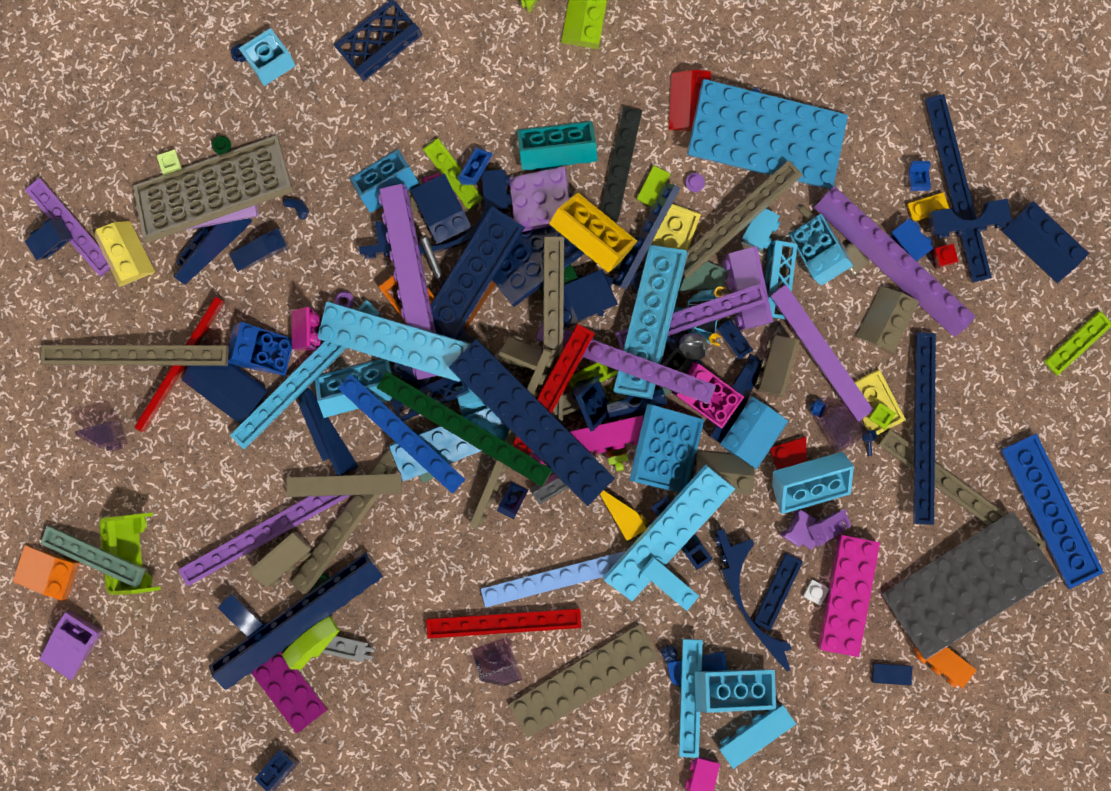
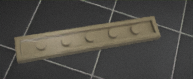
(344, 485)

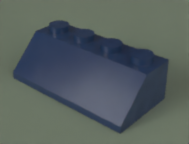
(1045, 242)

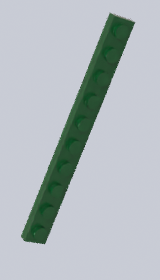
(464, 429)

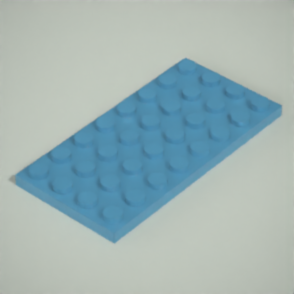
(766, 132)

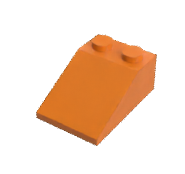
(46, 573)

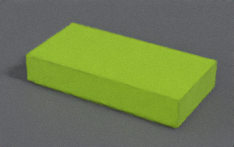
(652, 186)

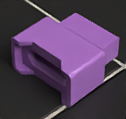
(798, 531)

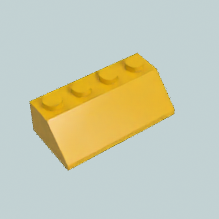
(592, 232)

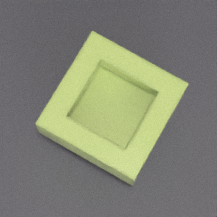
(169, 162)

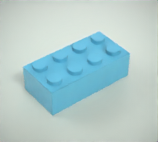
(735, 690)

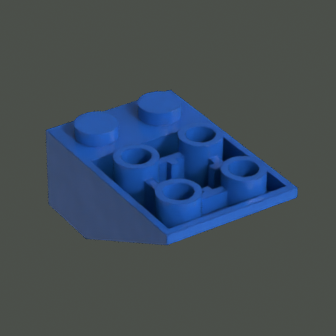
(259, 349)

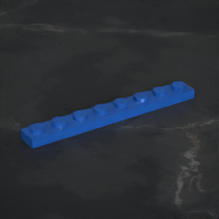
(401, 434)

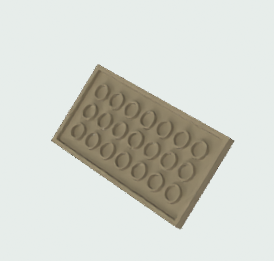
(212, 189)

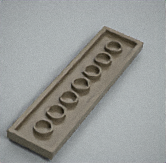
(583, 680)

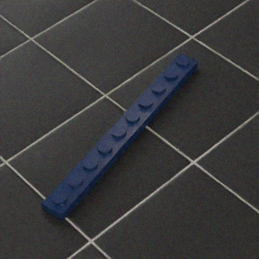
(957, 185)
(924, 429)

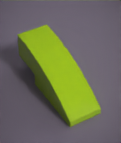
(310, 643)

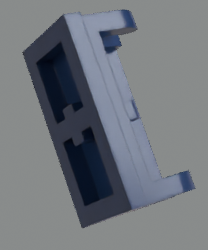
(734, 340)
(276, 771)

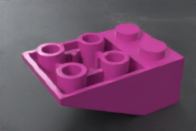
(305, 329)
(722, 402)

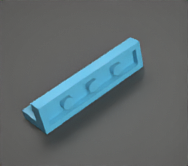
(773, 268)

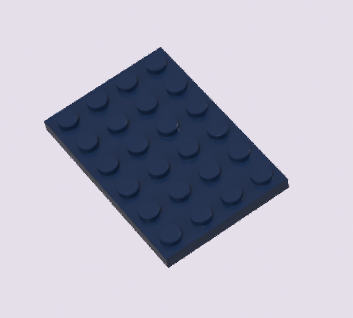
(524, 266)

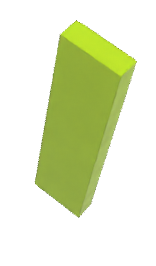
(446, 164)
(1078, 343)

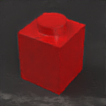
(944, 256)

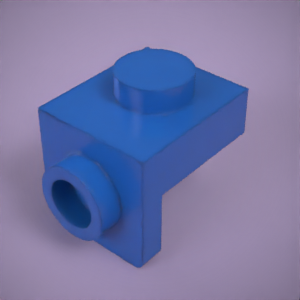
(919, 176)

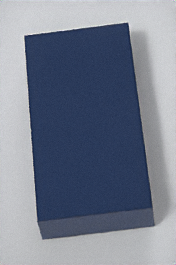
(892, 674)

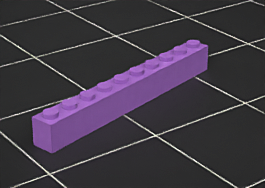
(407, 261)
(894, 262)

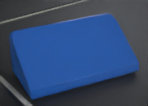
(474, 167)

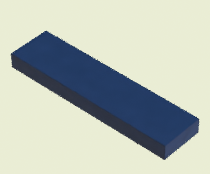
(777, 591)

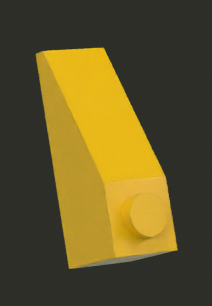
(626, 518)

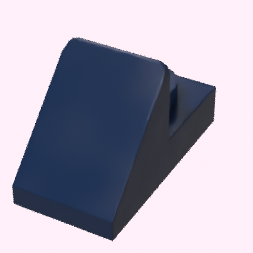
(512, 500)

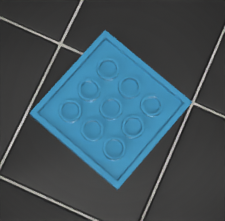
(666, 449)

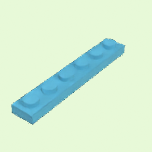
(689, 717)

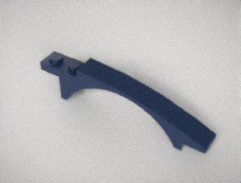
(384, 247)
(734, 557)

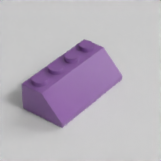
(744, 272)

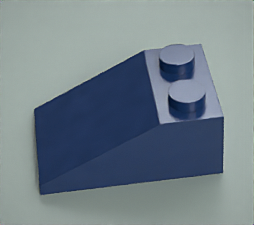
(440, 208)
(586, 298)
(591, 401)

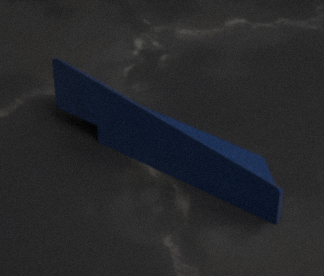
(206, 246)
(743, 385)
(325, 435)

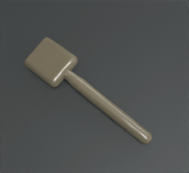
(856, 256)

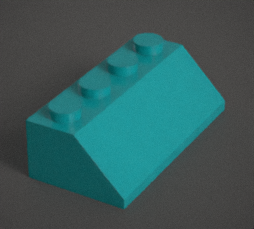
(557, 145)

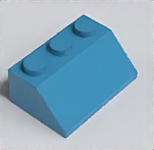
(384, 173)
(754, 433)

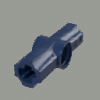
(626, 406)

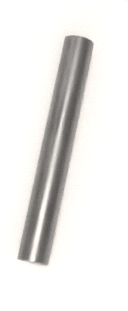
(432, 260)

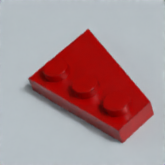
(789, 453)

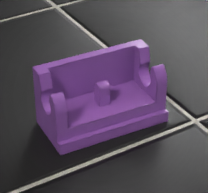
(829, 527)

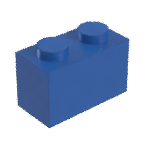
(911, 239)

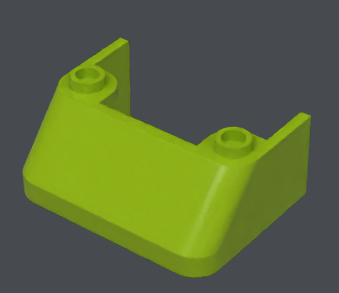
(121, 537)

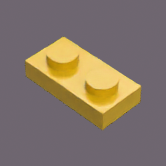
(919, 209)

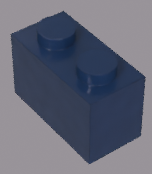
(495, 189)
(48, 239)

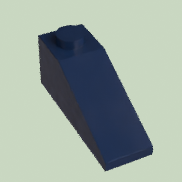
(259, 250)

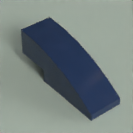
(241, 615)

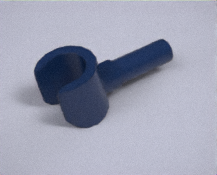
(868, 437)

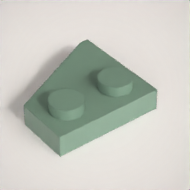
(706, 277)

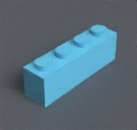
(756, 735)

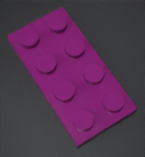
(289, 692)

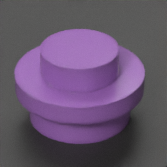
(695, 182)

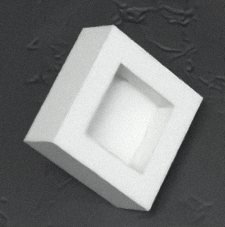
(816, 592)

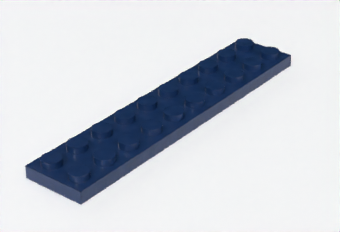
(470, 279)
(531, 422)

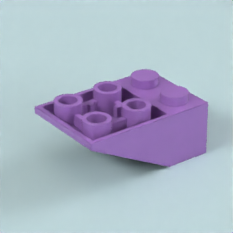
(70, 644)

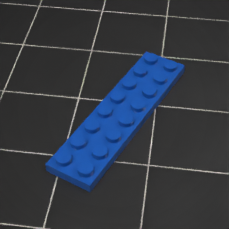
(1052, 511)

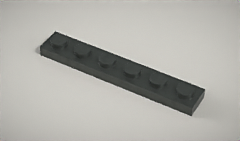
(621, 162)

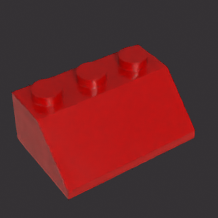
(684, 98)

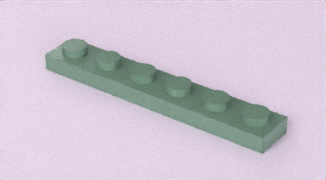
(93, 556)

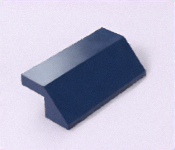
(226, 389)

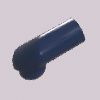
(299, 206)

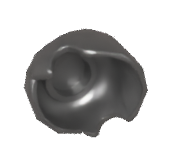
(693, 346)

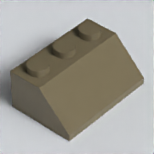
(887, 319)
(777, 365)
(730, 468)
(281, 560)

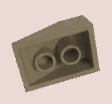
(521, 354)

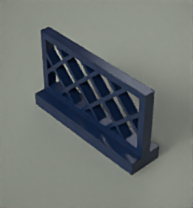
(385, 53)

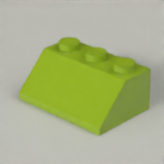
(584, 23)

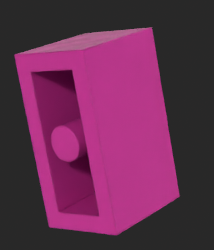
(703, 774)

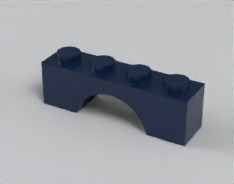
(945, 222)
(694, 548)

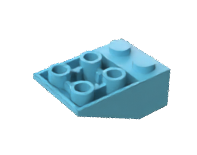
(821, 250)

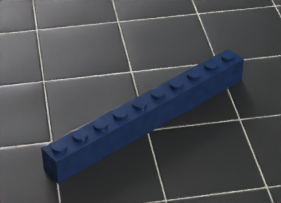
(295, 621)

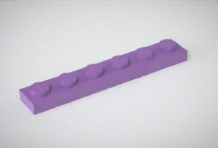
(81, 239)

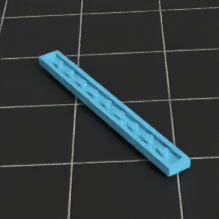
(291, 388)

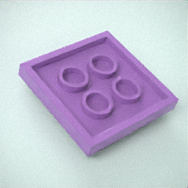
(538, 196)

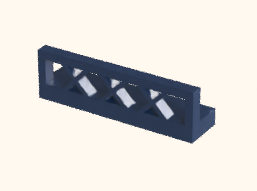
(432, 390)

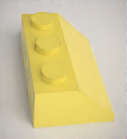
(123, 252)

